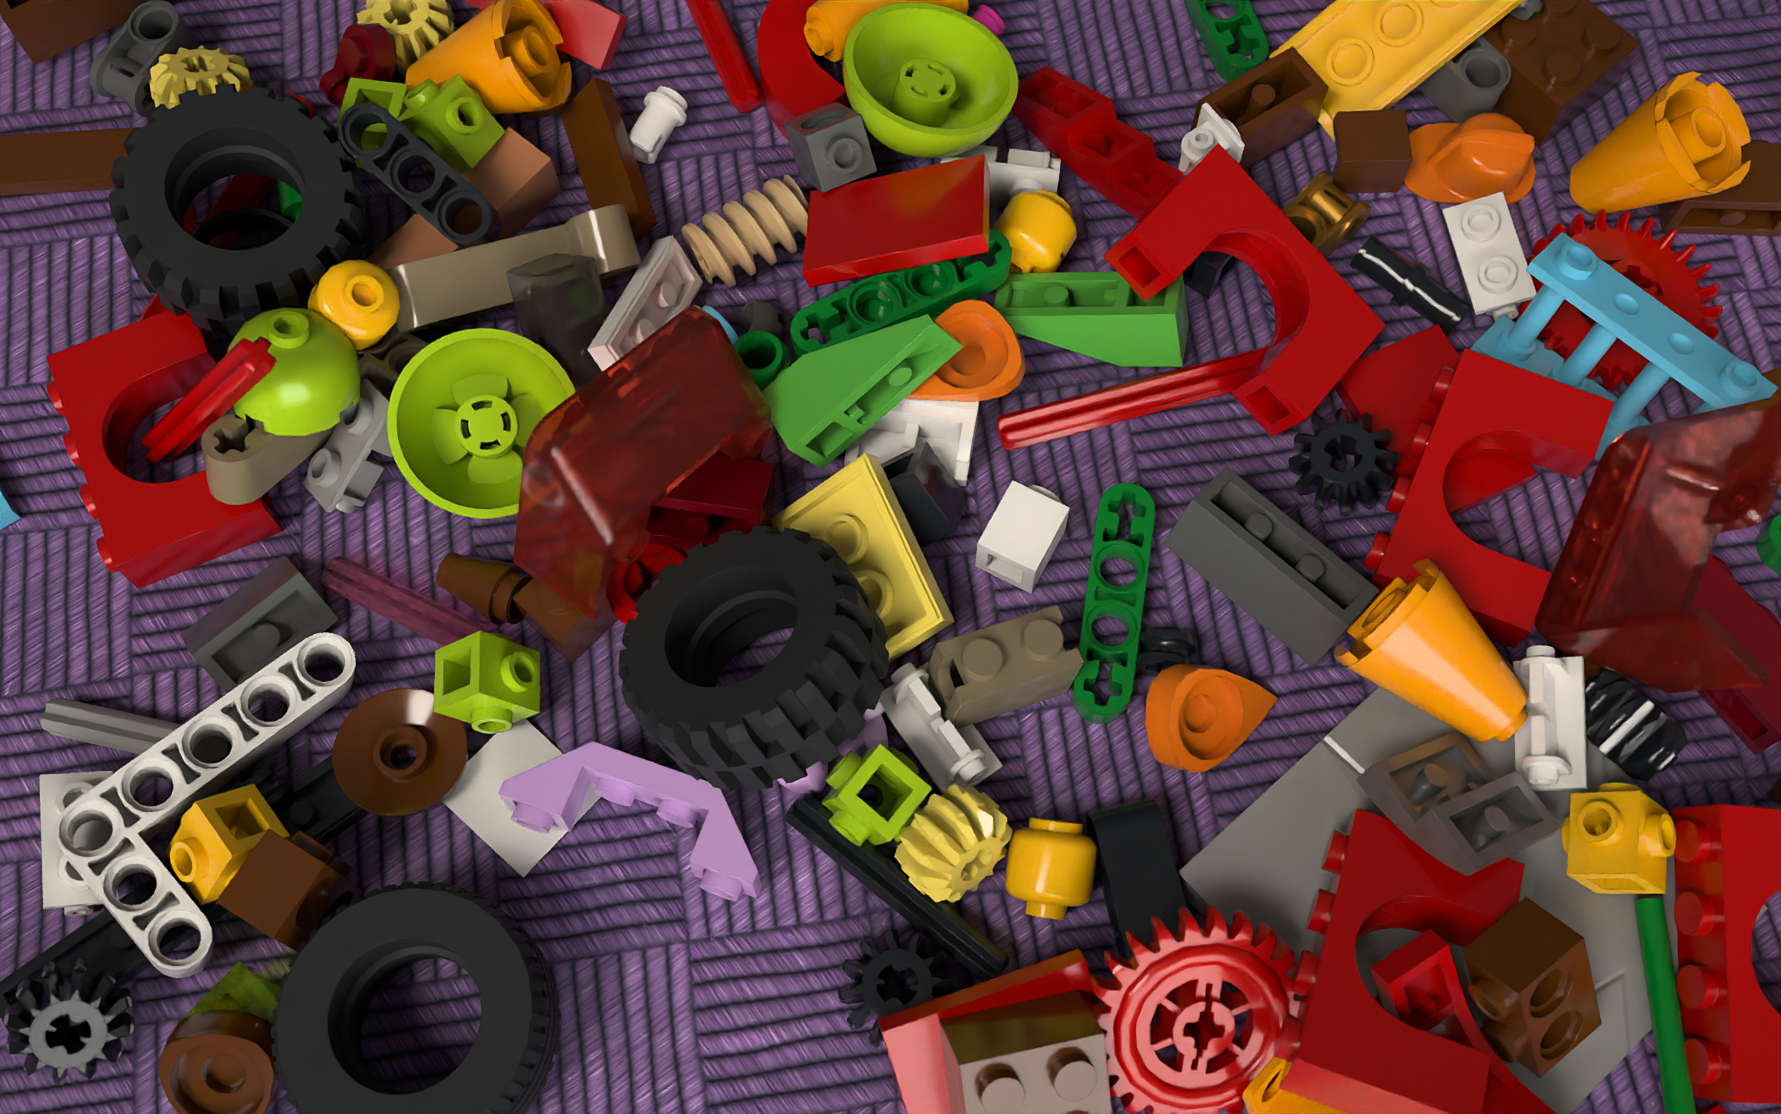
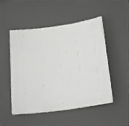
(483, 810)

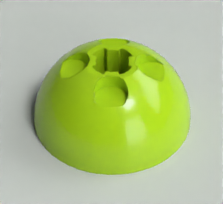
(928, 79)
(474, 380)

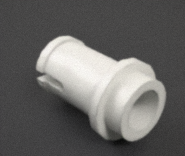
(661, 115)

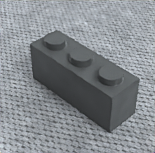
(1269, 566)

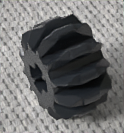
(1369, 469)
(1630, 726)
(901, 965)
(55, 1040)

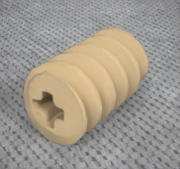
(748, 230)

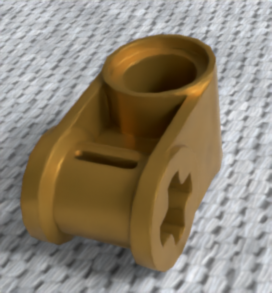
(1326, 214)

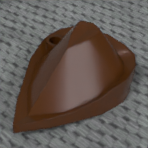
(219, 1064)

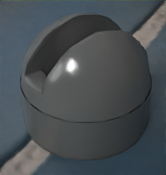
(761, 317)

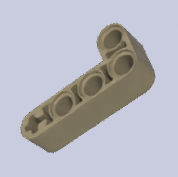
(475, 278)
(247, 461)

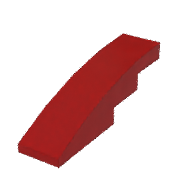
(1090, 140)

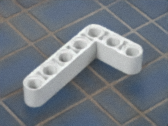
(193, 781)

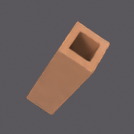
(510, 176)

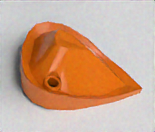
(987, 364)
(1201, 715)

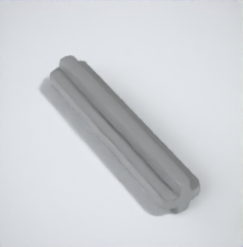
(120, 729)

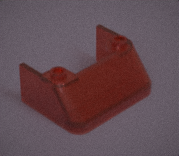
(625, 446)
(1646, 539)

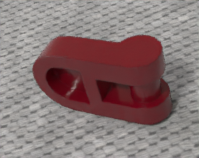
(362, 53)

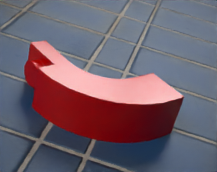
(788, 73)
(1425, 992)

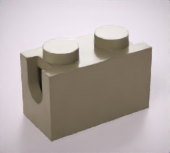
(1002, 668)

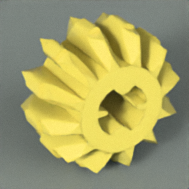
(412, 24)
(196, 70)
(953, 843)

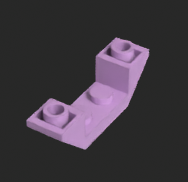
(557, 788)

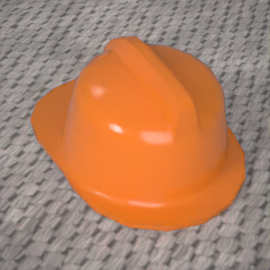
(1471, 160)

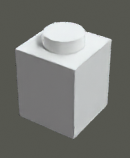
(1022, 535)

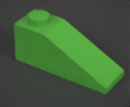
(1098, 316)
(848, 387)

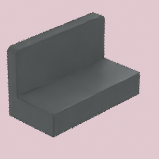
(257, 624)

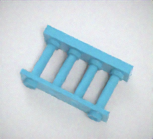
(1626, 313)

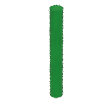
(1664, 1006)

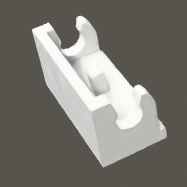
(944, 424)

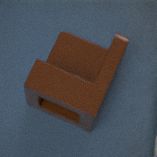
(1371, 151)

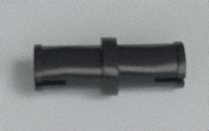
(1410, 284)

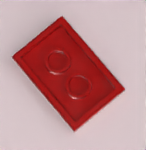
(898, 221)
(1396, 389)
(915, 1035)

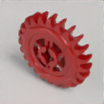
(1646, 264)
(1183, 982)

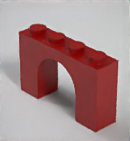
(1317, 314)
(105, 395)
(1484, 410)
(1723, 877)
(1342, 1041)

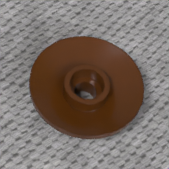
(382, 730)

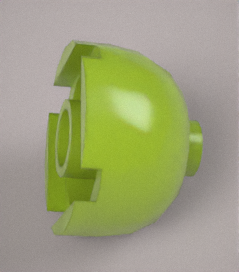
(312, 375)

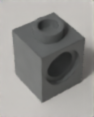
(830, 146)

